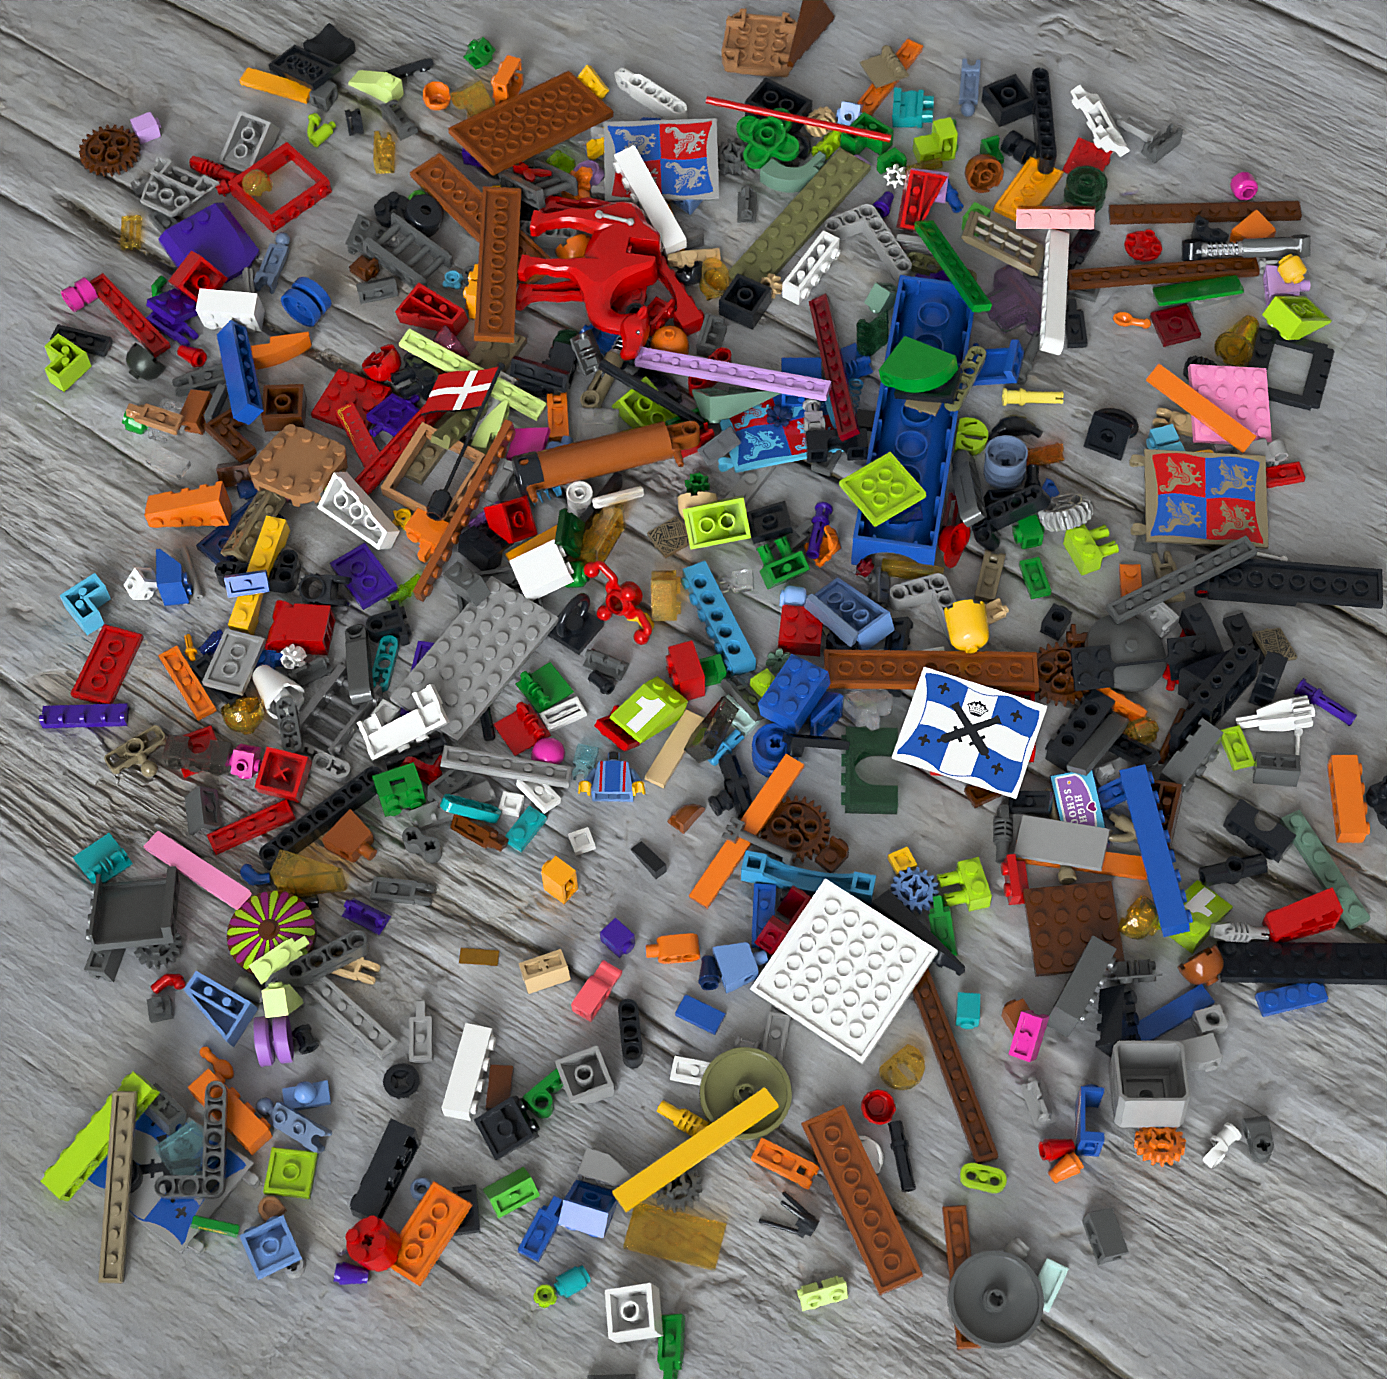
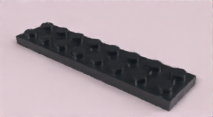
(1304, 962)

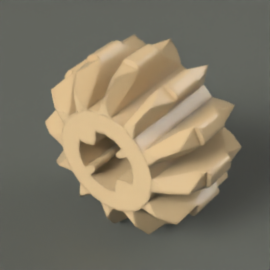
(822, 114)

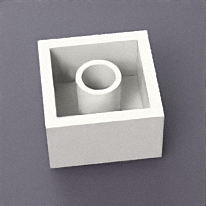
(633, 1313)

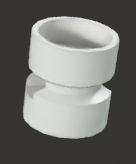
(579, 497)

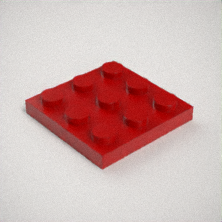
(345, 389)

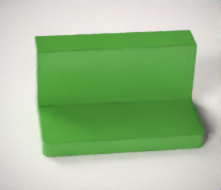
(511, 1192)

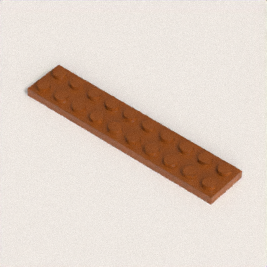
(464, 202)
(497, 265)
(904, 667)

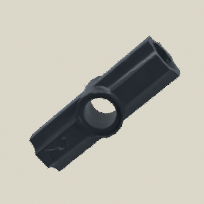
(735, 784)
(1243, 868)

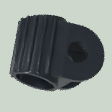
(329, 592)

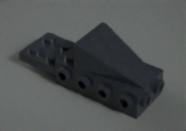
(1212, 689)

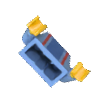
(612, 781)

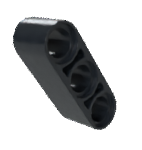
(630, 1023)

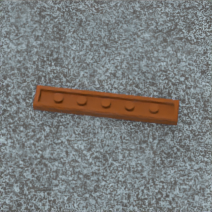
(957, 1250)

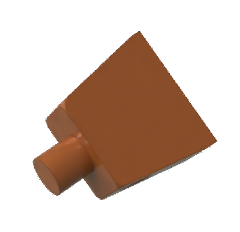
(350, 838)

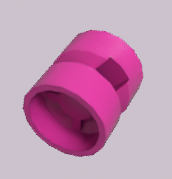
(79, 294)

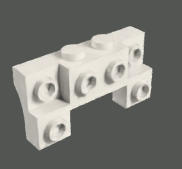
(1099, 121)
(407, 729)

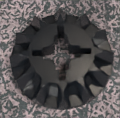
(400, 1071)

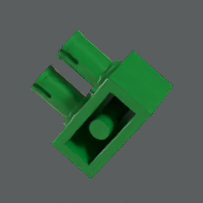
(783, 570)

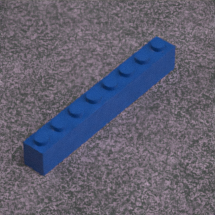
(1154, 850)

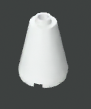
(273, 686)

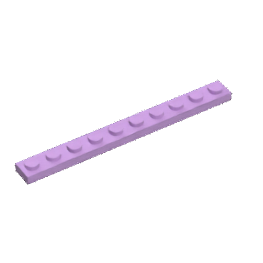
(733, 373)

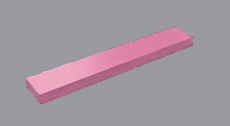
(197, 870)

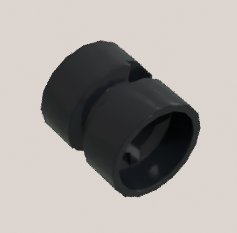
(1018, 147)

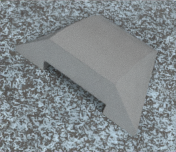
(174, 189)

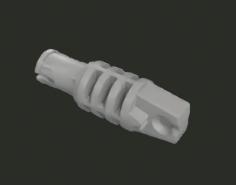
(1238, 931)

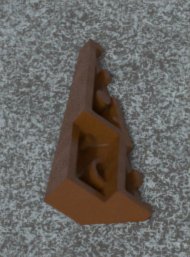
(812, 21)

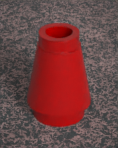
(192, 355)
(1055, 1148)

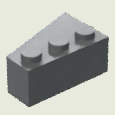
(1193, 756)

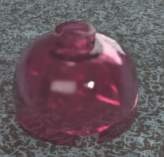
(447, 339)

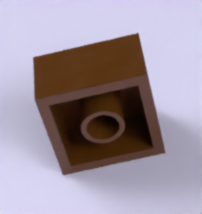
(283, 406)

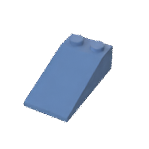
(858, 611)

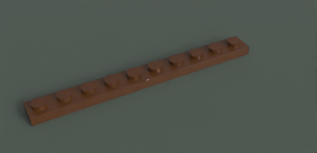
(1210, 211)
(1161, 273)
(954, 1070)

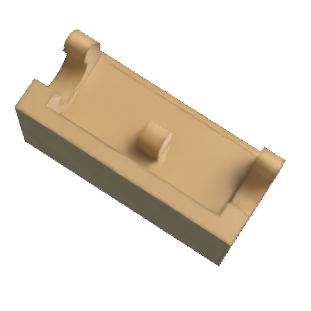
(544, 971)

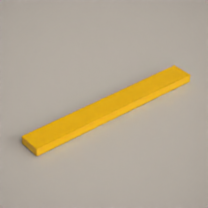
(695, 1149)

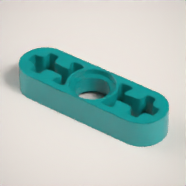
(382, 655)
(470, 808)

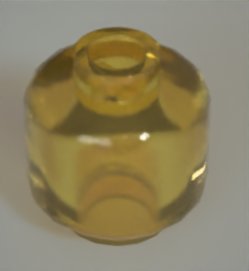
(1142, 730)

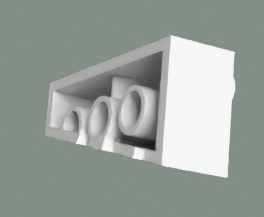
(356, 511)

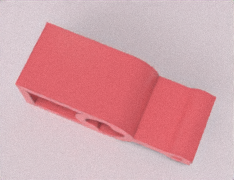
(596, 991)

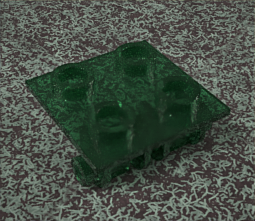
(872, 335)

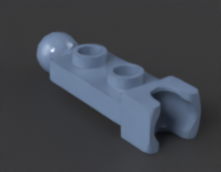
(969, 87)
(273, 263)
(293, 1124)

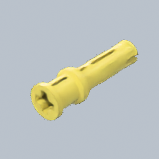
(1022, 396)

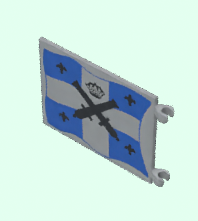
(173, 1217)

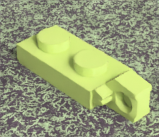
(278, 958)

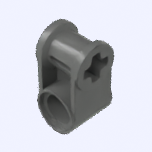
(1258, 1134)

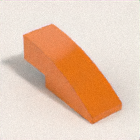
(280, 349)

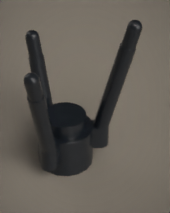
(807, 1222)

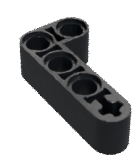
(1008, 511)
(278, 573)

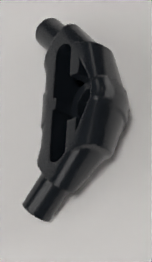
(1015, 426)

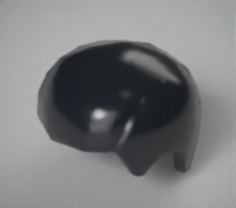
(689, 275)

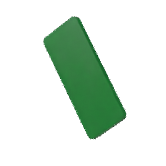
(1198, 290)

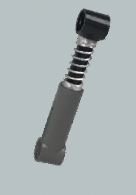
(1249, 248)

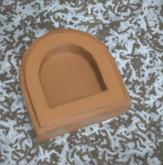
(270, 1207)

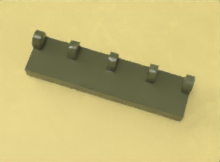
(456, 427)

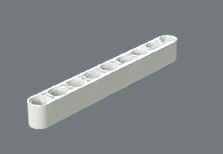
(1054, 292)

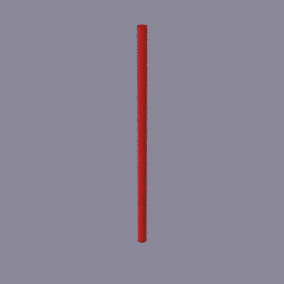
(798, 119)

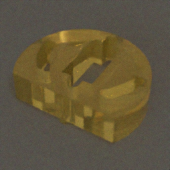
(906, 1056)

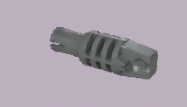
(1002, 832)

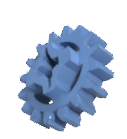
(925, 892)

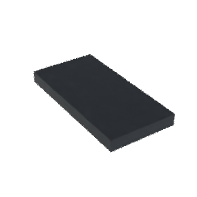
(304, 67)

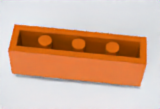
(1347, 799)
(241, 1120)

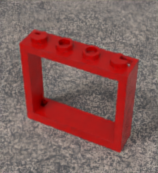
(295, 207)

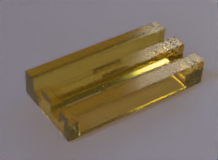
(123, 244)

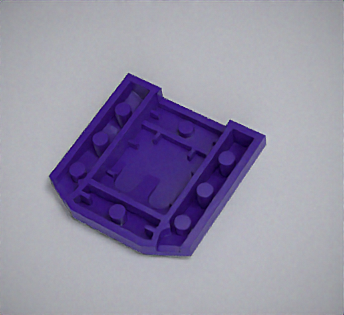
(215, 237)

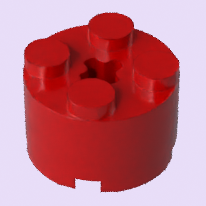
(373, 1244)

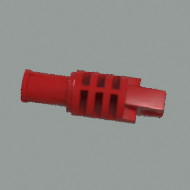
(211, 169)

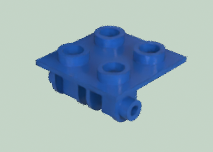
(855, 364)

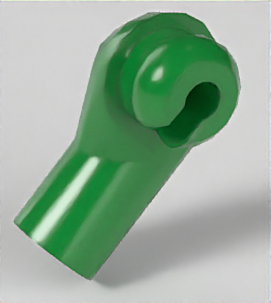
(157, 285)

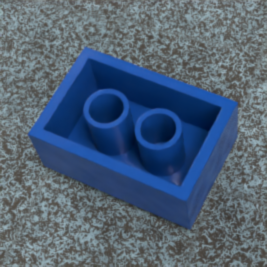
(794, 693)

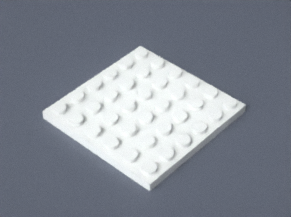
(844, 971)

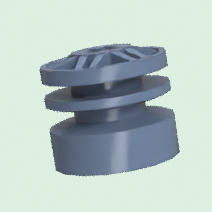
(1005, 462)

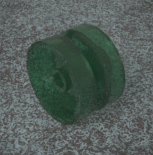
(1086, 187)

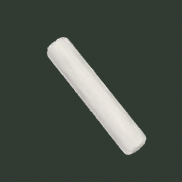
(618, 497)

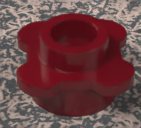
(864, 567)

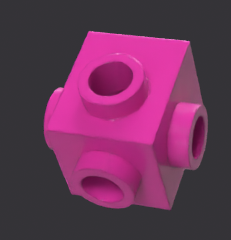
(245, 761)

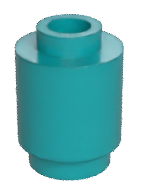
(572, 1281)

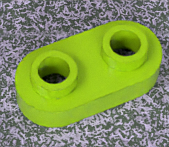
(983, 1175)

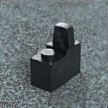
(563, 358)

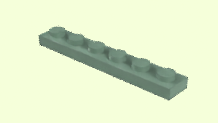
(1324, 868)

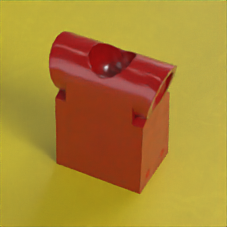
(301, 625)

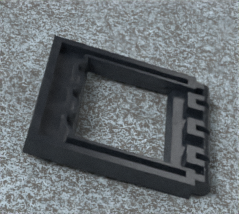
(1317, 373)

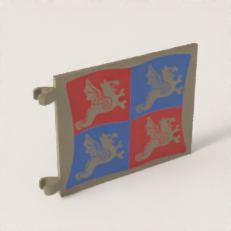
(1203, 498)

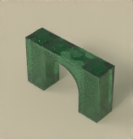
(859, 795)

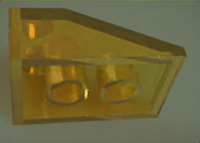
(305, 876)

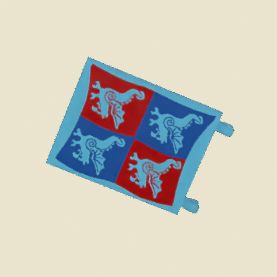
(766, 444)

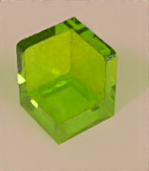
(561, 161)

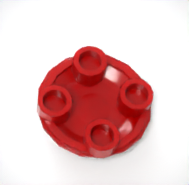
(1143, 245)

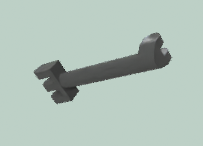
(738, 832)

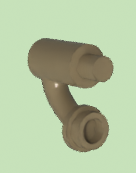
(1125, 824)

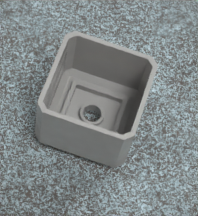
(1152, 1070)

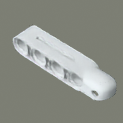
(651, 95)

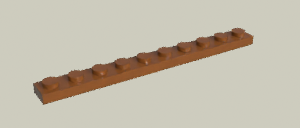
(462, 515)

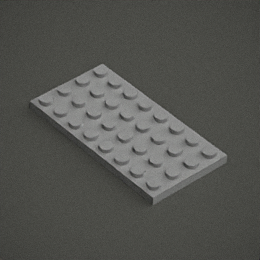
(478, 656)

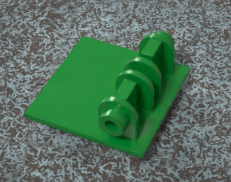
(544, 687)

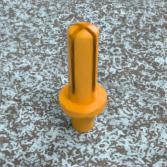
(190, 650)

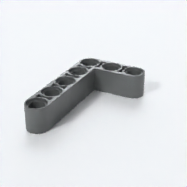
(209, 1151)

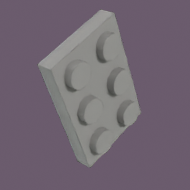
(234, 662)

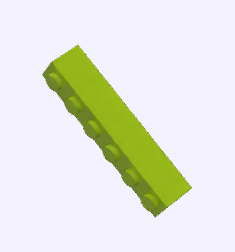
(92, 1142)

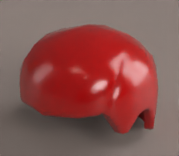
(878, 1107)

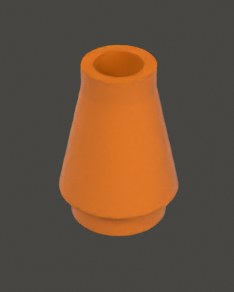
(1065, 1168)

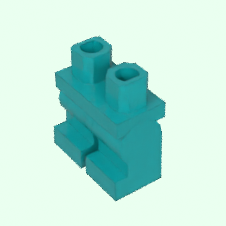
(909, 108)

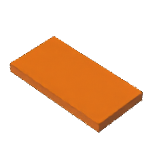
(429, 1232)

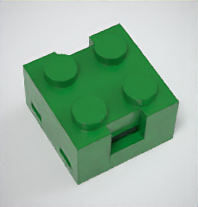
(399, 789)

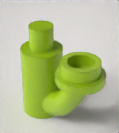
(320, 135)

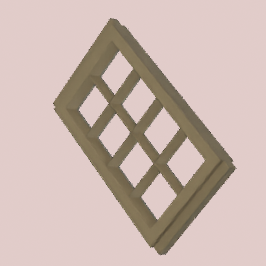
(1035, 258)

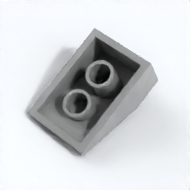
(248, 142)

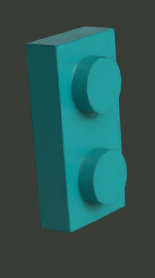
(525, 828)

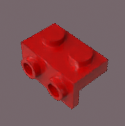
(659, 313)
(615, 733)
(1015, 879)

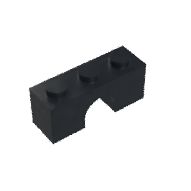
(820, 442)
(1268, 679)
(1271, 843)

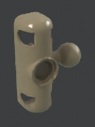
(146, 747)

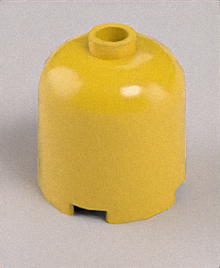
(967, 625)

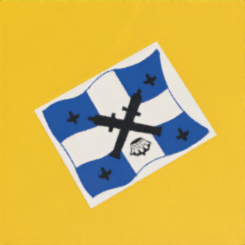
(969, 732)

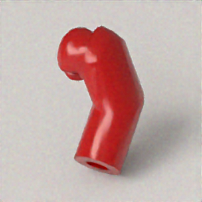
(175, 980)

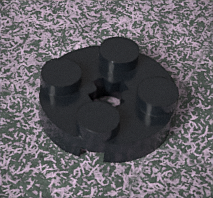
(388, 203)

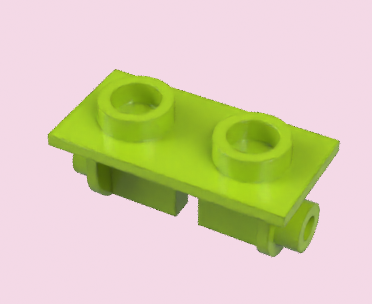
(830, 144)

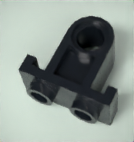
(390, 623)

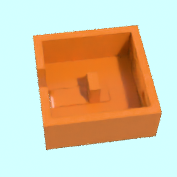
(504, 82)

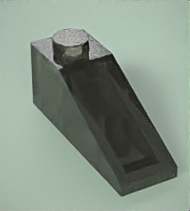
(711, 731)

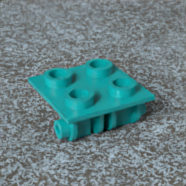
(103, 858)

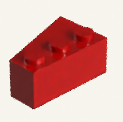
(917, 197)

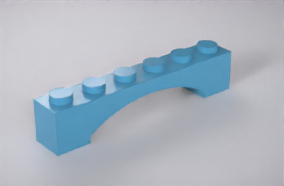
(762, 869)

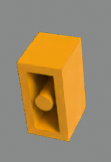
(559, 879)

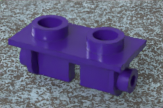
(365, 916)

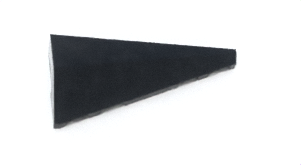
(896, 911)

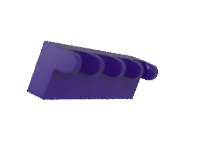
(84, 715)

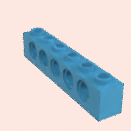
(700, 575)

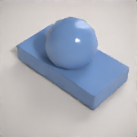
(307, 1095)

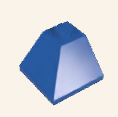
(826, 713)

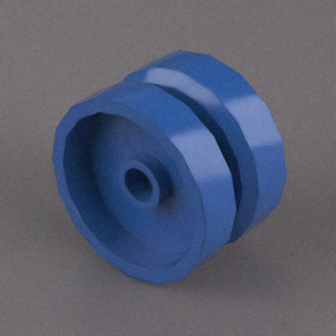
(306, 301)
(769, 748)

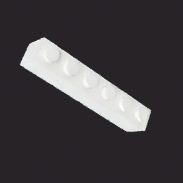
(649, 199)

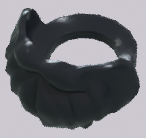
(804, 154)

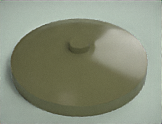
(735, 1078)

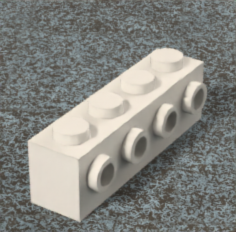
(811, 267)

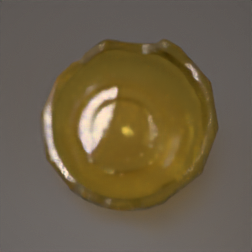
(256, 183)

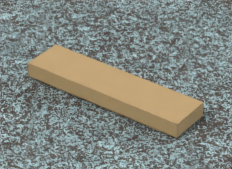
(673, 750)

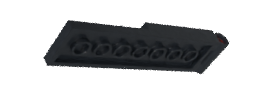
(1295, 582)

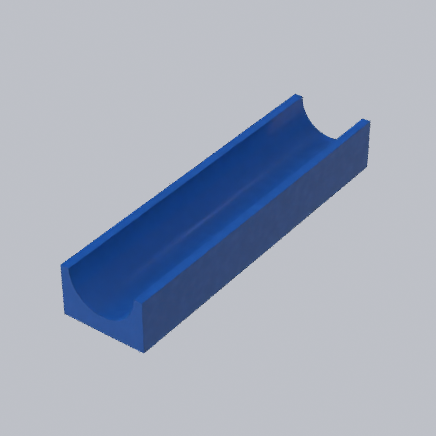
(920, 441)

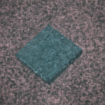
(183, 1151)

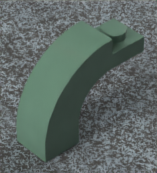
(790, 178)

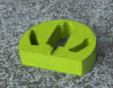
(971, 427)

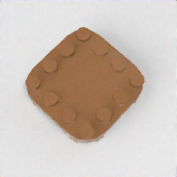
(758, 44)
(298, 464)

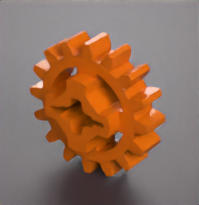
(1160, 1144)

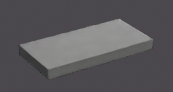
(1062, 843)

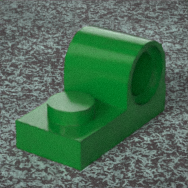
(542, 1092)

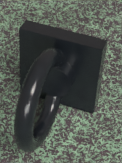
(1110, 434)
(576, 625)

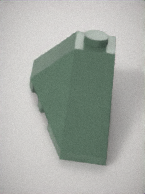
(724, 404)

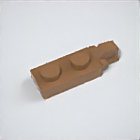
(155, 417)

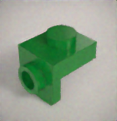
(889, 159)

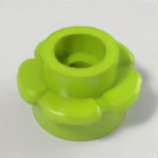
(545, 1302)

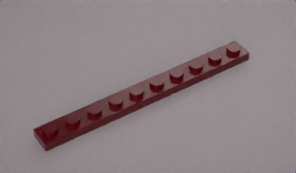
(834, 367)

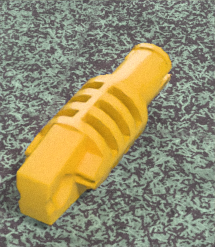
(682, 1118)

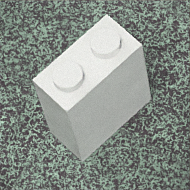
(542, 570)

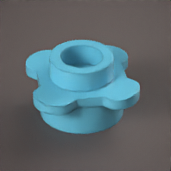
(452, 280)

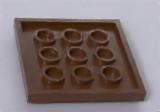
(1065, 920)

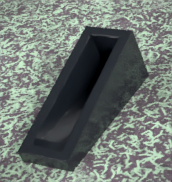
(995, 495)
(649, 860)

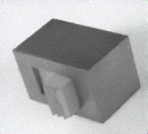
(139, 184)

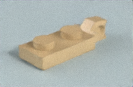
(690, 256)

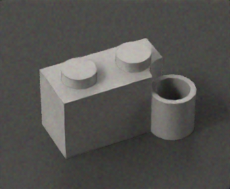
(1273, 451)

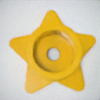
(399, 514)

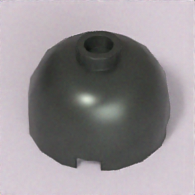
(143, 363)

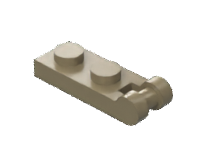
(989, 577)

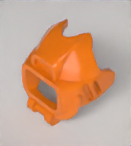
(829, 546)

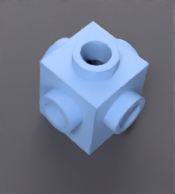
(848, 107)

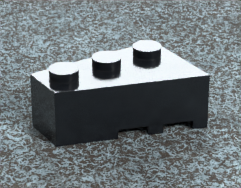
(1118, 1017)

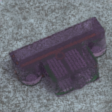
(1014, 302)

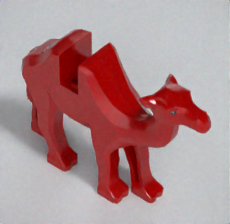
(614, 263)

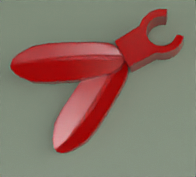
(529, 174)

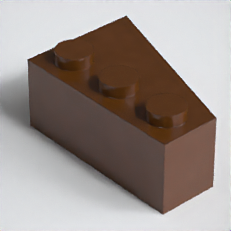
(1170, 800)

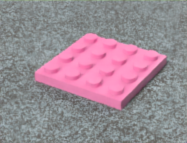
(1237, 392)

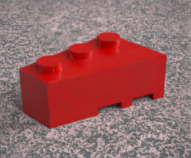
(430, 311)
(1304, 917)

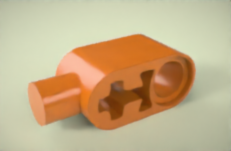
(675, 948)

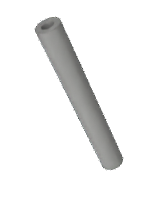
(191, 572)

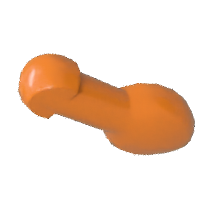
(1125, 319)
(219, 1065)

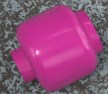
(1244, 186)

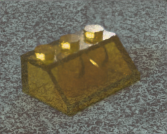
(603, 534)

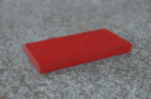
(107, 665)

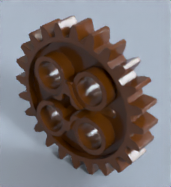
(109, 150)
(1048, 661)
(809, 818)

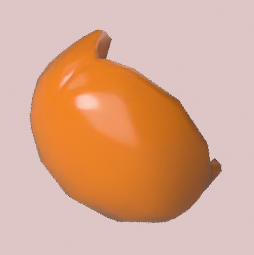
(436, 96)

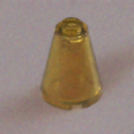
(1238, 342)

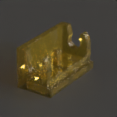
(383, 153)

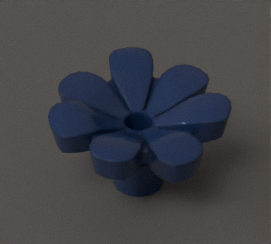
(783, 414)

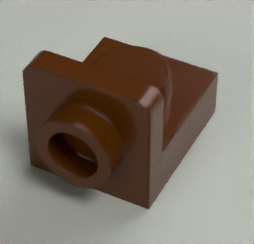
(365, 268)
(1075, 639)
(833, 855)

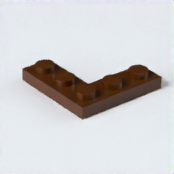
(224, 432)

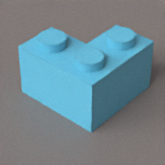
(83, 601)

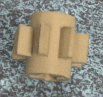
(774, 282)

